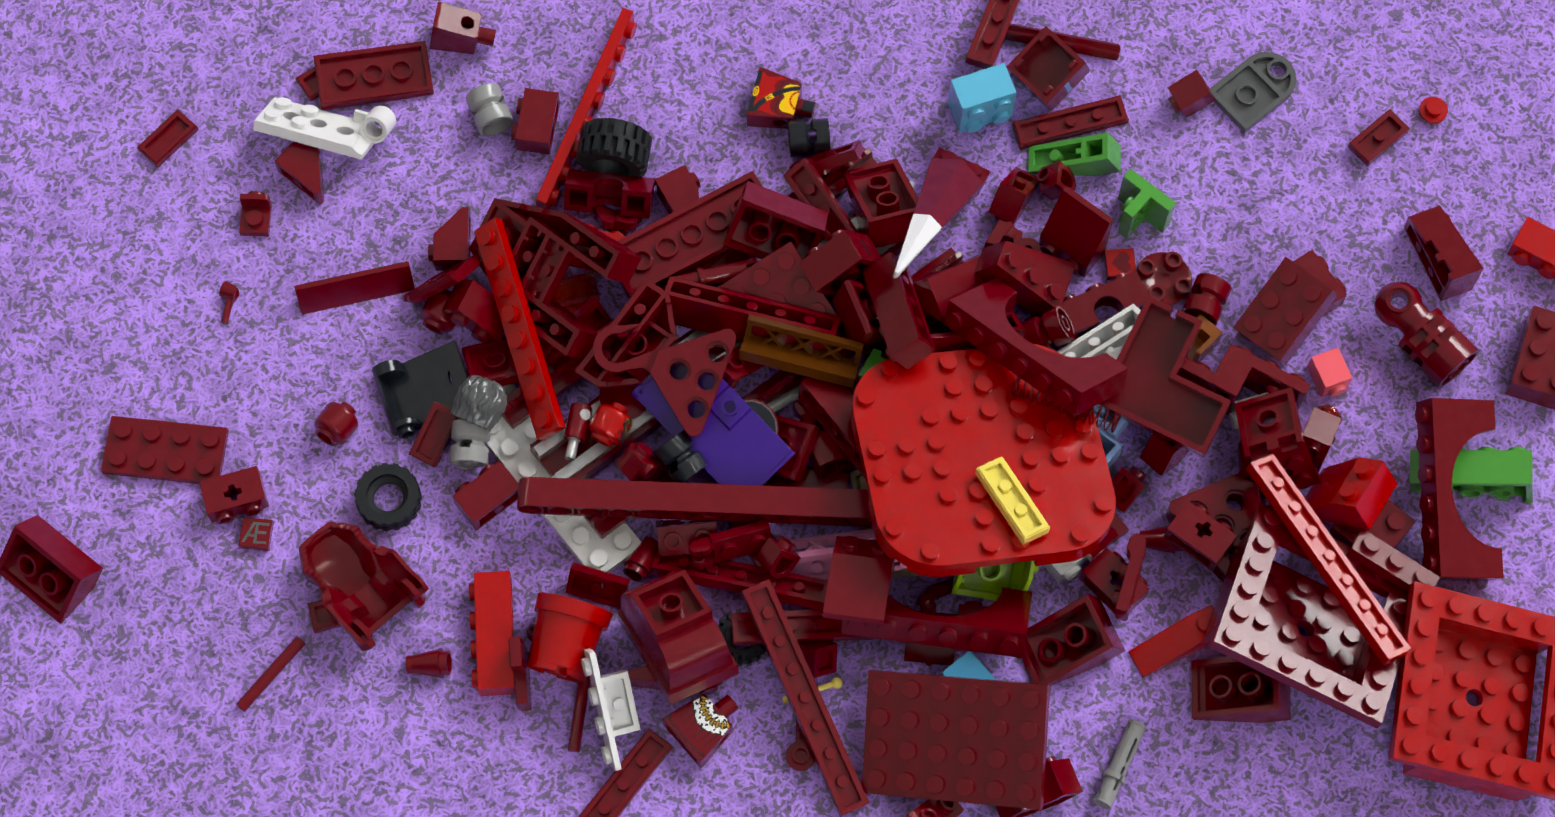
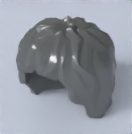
(480, 402)

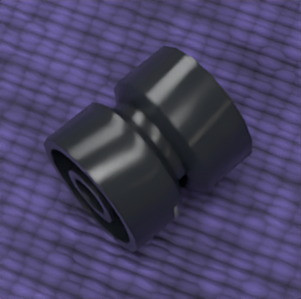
(798, 137)
(680, 457)

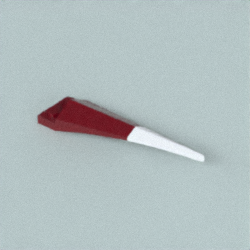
(946, 190)

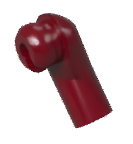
(931, 593)

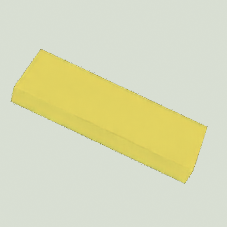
(1012, 500)

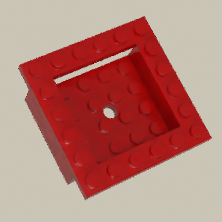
(1484, 649)

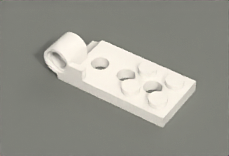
(326, 129)

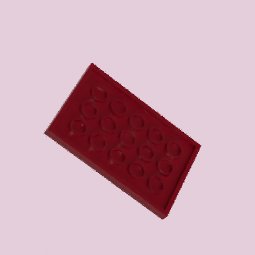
(956, 739)

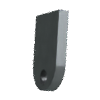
(1253, 91)

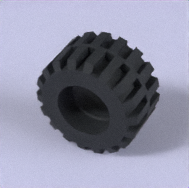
(614, 147)

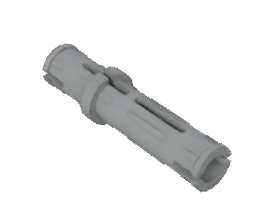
(1114, 776)

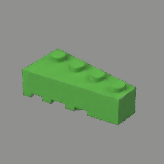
(1487, 471)

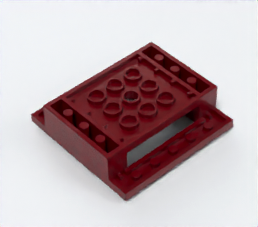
(1268, 601)

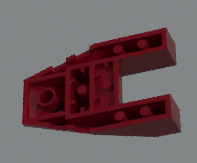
(543, 248)

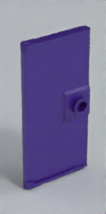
(735, 438)

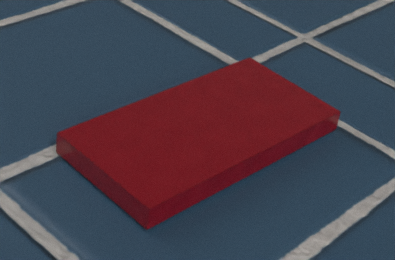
(373, 75)

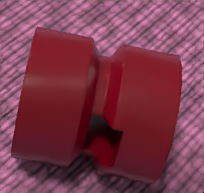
(1207, 297)
(1051, 330)

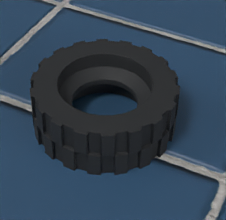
(384, 475)

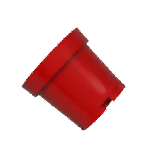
(562, 634)

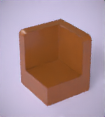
(1206, 340)

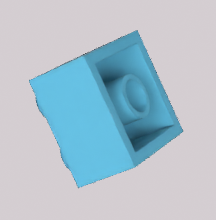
(982, 98)

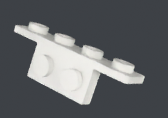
(614, 705)

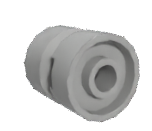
(489, 109)
(469, 434)

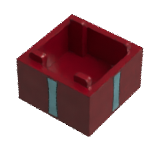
(1048, 68)

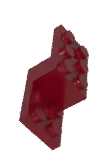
(1240, 370)

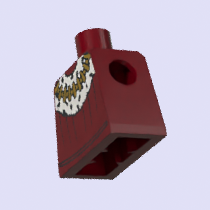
(701, 726)

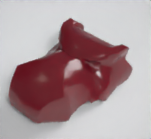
(358, 580)

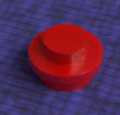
(1433, 110)

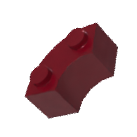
(1060, 786)

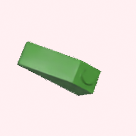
(1083, 155)

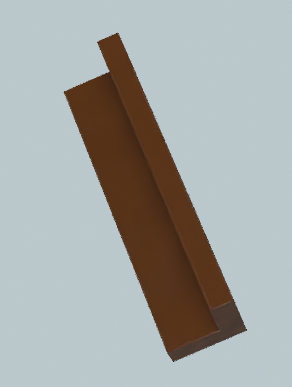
(800, 356)

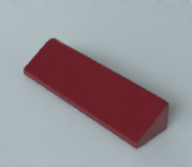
(354, 287)

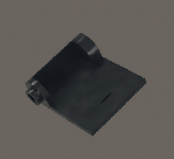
(413, 386)

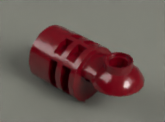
(1428, 335)

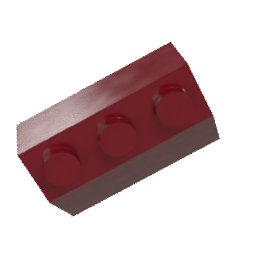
(770, 220)
(48, 567)

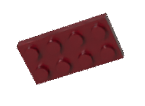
(164, 450)

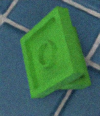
(1142, 202)

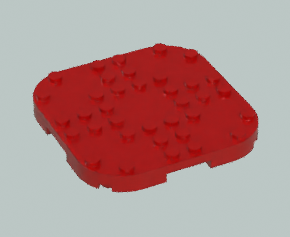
(929, 432)

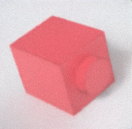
(1330, 373)

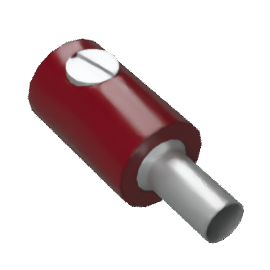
(576, 428)

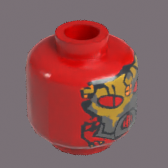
(610, 424)

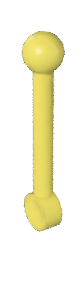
(835, 683)

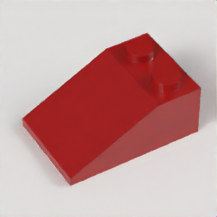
(1352, 492)

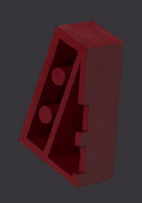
(1443, 252)

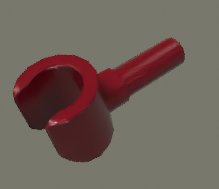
(230, 293)

